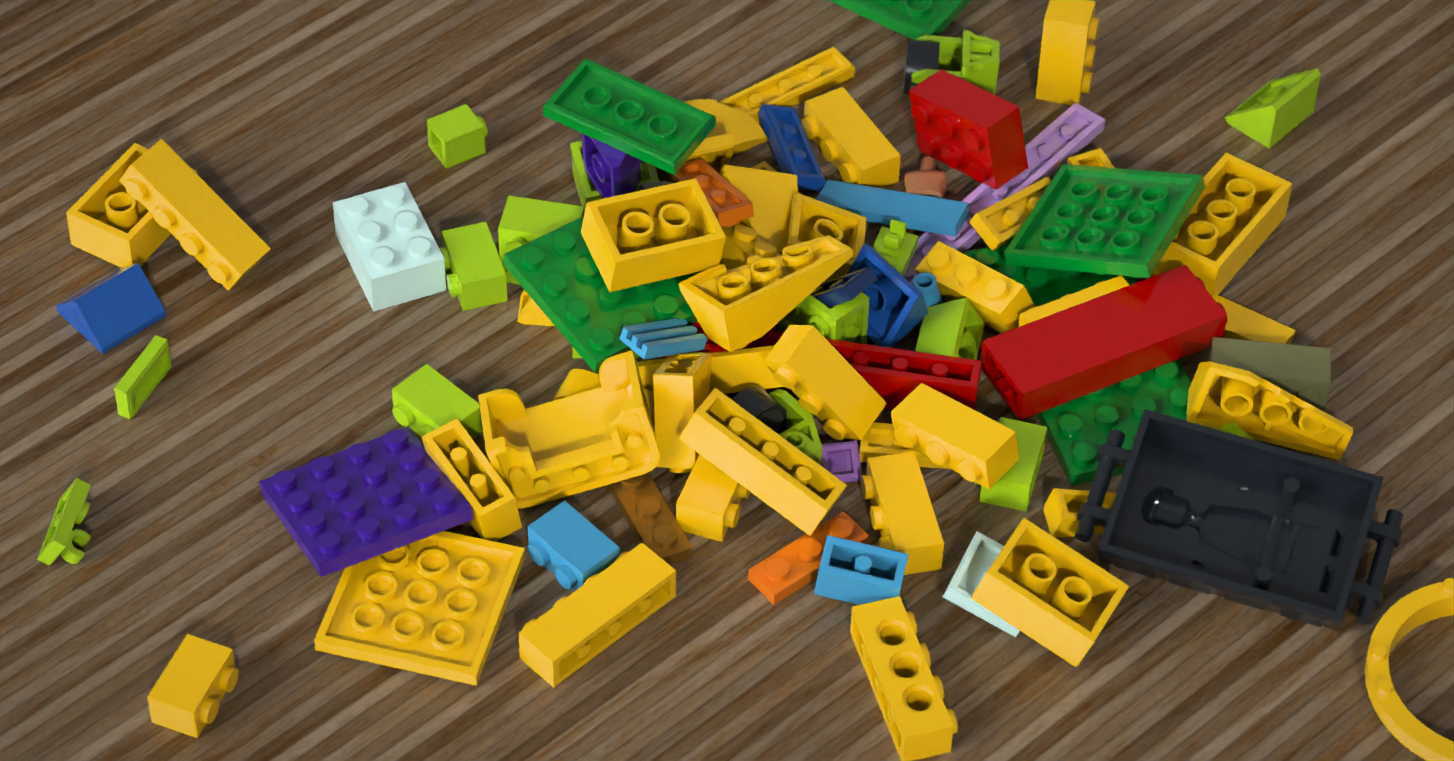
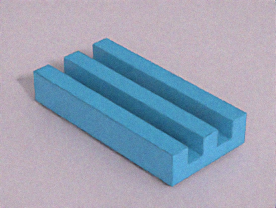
(662, 338)

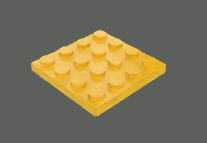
(424, 606)

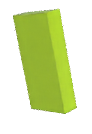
(143, 377)

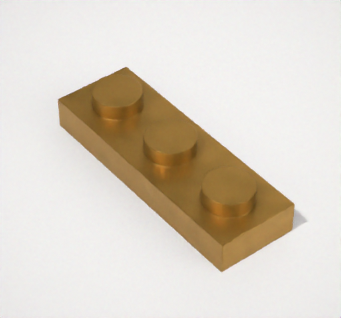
(651, 518)

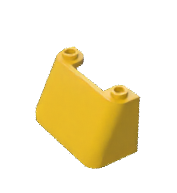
(571, 440)

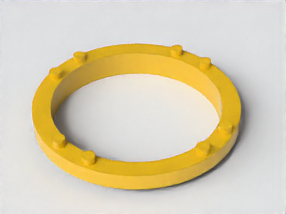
(1402, 617)

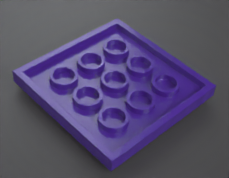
(365, 501)

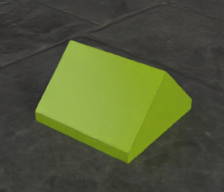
(1277, 107)

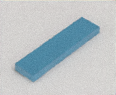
(883, 205)

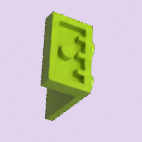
(841, 322)

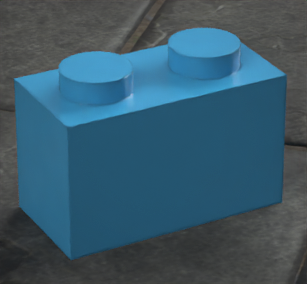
(570, 546)
(859, 572)

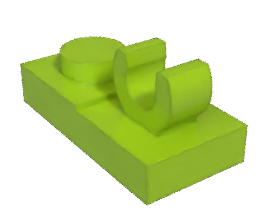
(896, 245)
(60, 536)

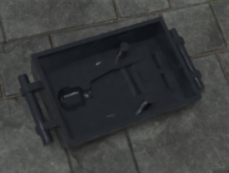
(1241, 520)

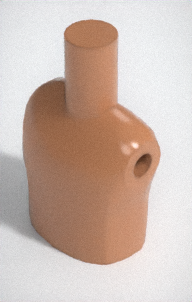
(926, 180)

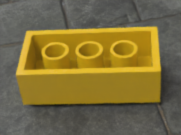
(1228, 222)

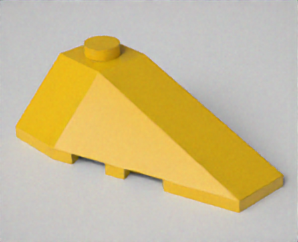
(752, 298)
(1263, 411)

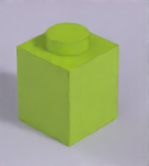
(456, 135)

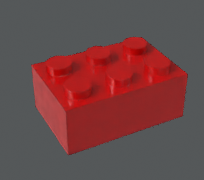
(968, 129)

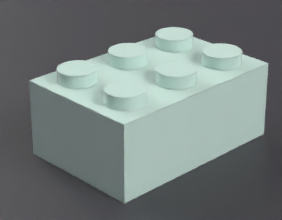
(389, 246)

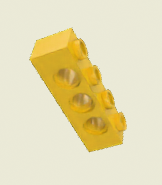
(902, 679)

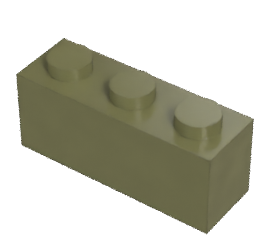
(1294, 368)

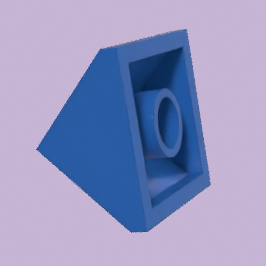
(893, 300)
(113, 308)

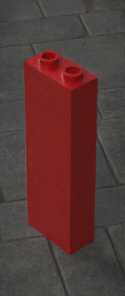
(1102, 341)

